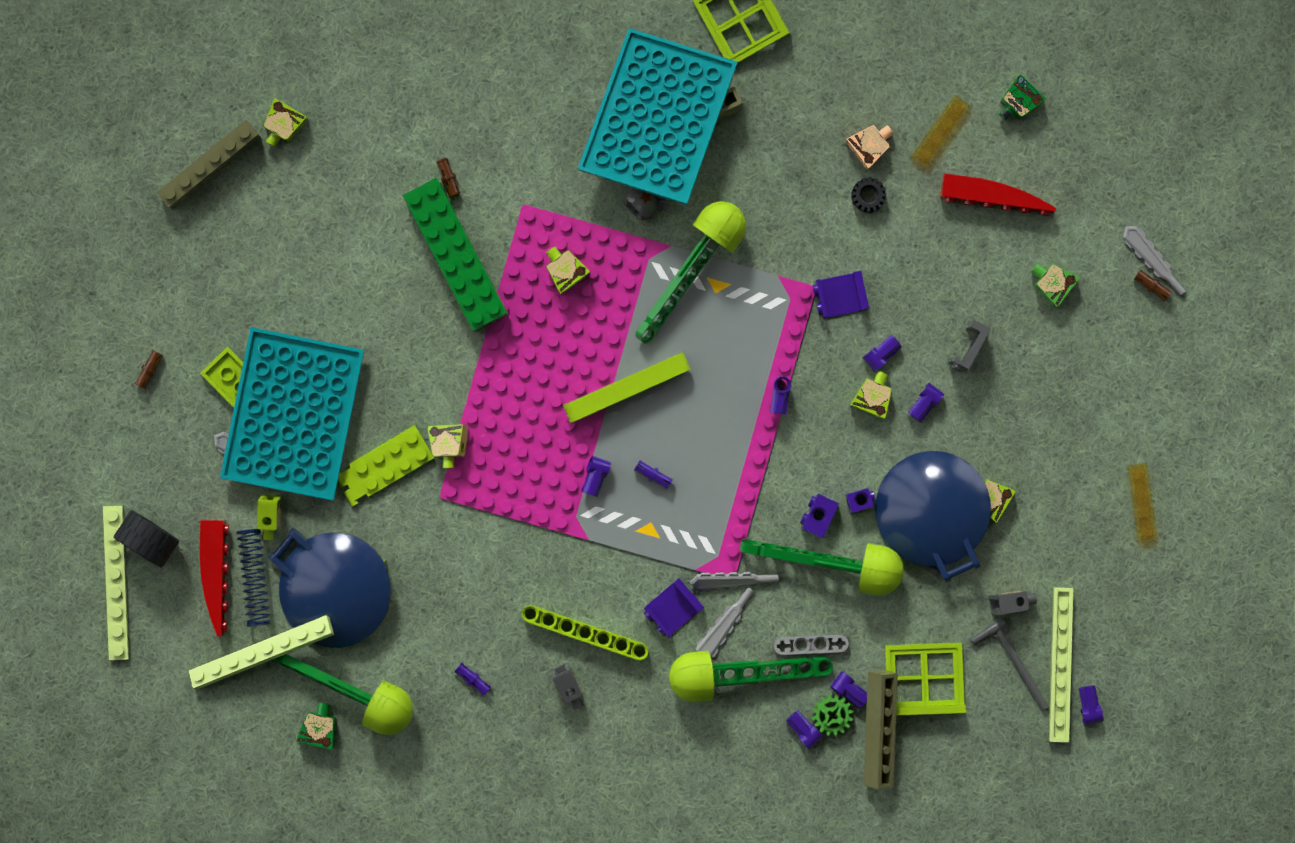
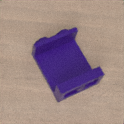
(841, 295)
(672, 608)

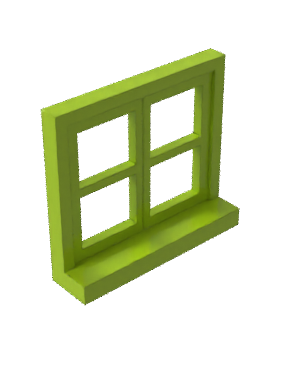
(770, 11)
(929, 706)

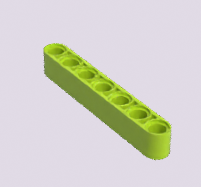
(626, 387)
(575, 632)

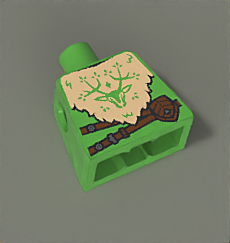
(1054, 282)

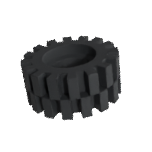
(868, 206)

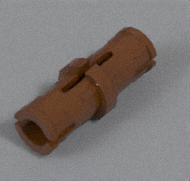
(448, 177)
(1152, 285)
(148, 369)

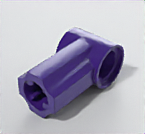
(879, 355)
(780, 397)
(928, 399)
(597, 471)
(845, 686)
(1090, 706)
(807, 733)

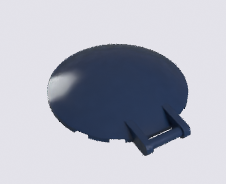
(934, 511)
(333, 578)

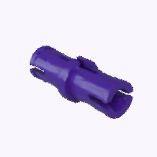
(653, 474)
(472, 679)

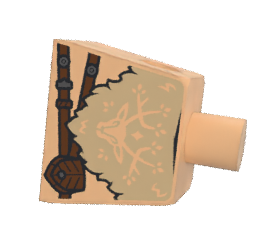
(870, 144)

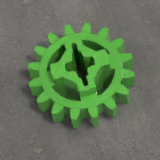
(842, 721)

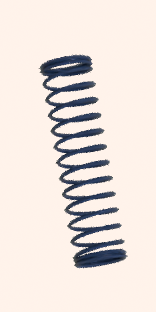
(251, 622)

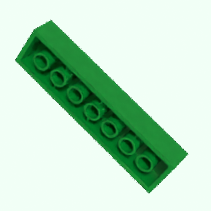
(455, 255)

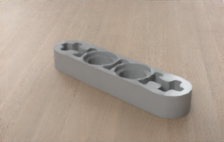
(810, 640)

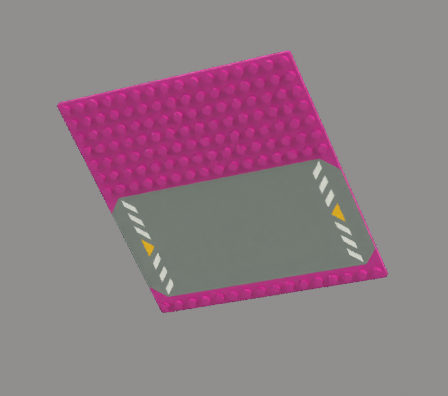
(699, 428)

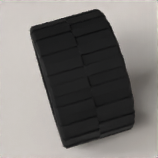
(146, 539)

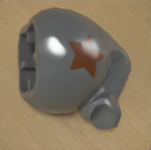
(643, 204)

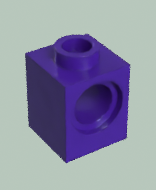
(851, 500)

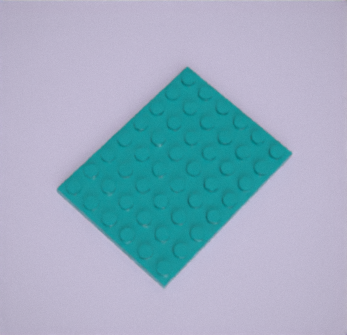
(657, 116)
(292, 413)

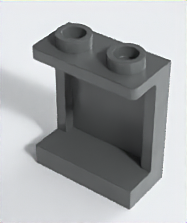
(981, 333)

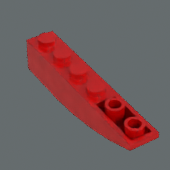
(991, 193)
(213, 570)

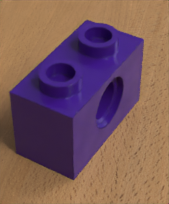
(828, 508)

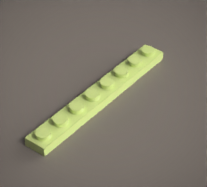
(115, 585)
(261, 652)
(1061, 664)

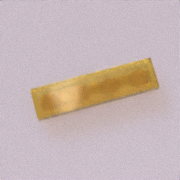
(940, 131)
(1142, 502)

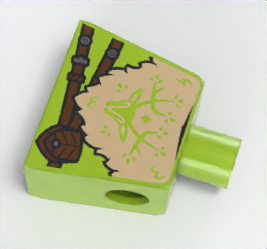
(283, 122)
(565, 269)
(873, 396)
(448, 442)
(999, 498)
(269, 506)

